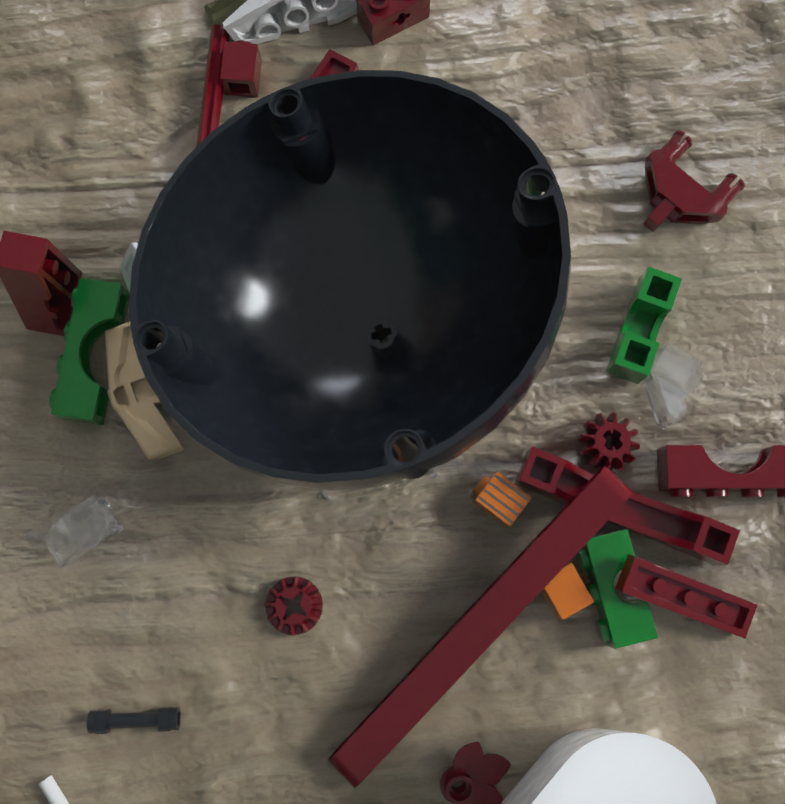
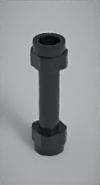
(103, 720)

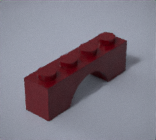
(690, 469)

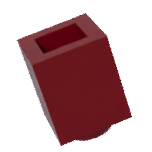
(241, 69)

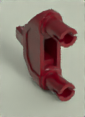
(677, 194)

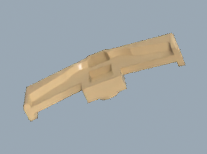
(135, 398)

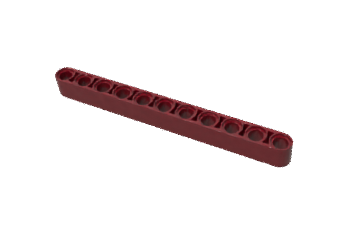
(479, 626)

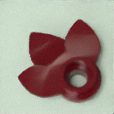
(479, 776)

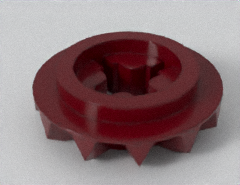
(311, 604)

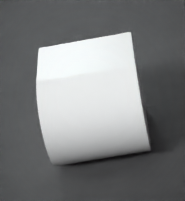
(611, 769)

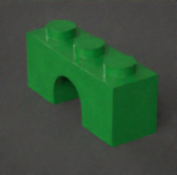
(647, 309)
(619, 622)

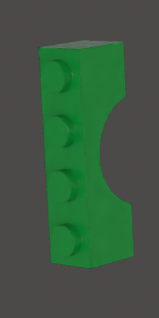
(95, 309)

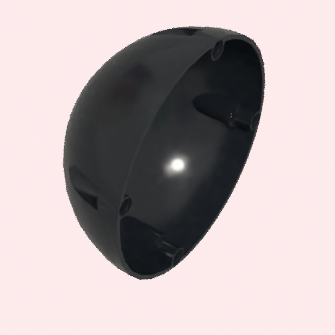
(295, 258)

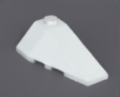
(266, 19)

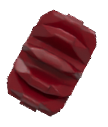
(621, 444)

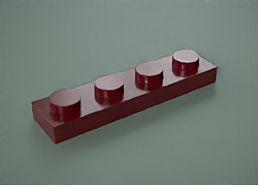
(686, 596)

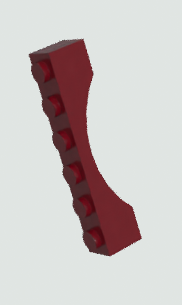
(652, 519)

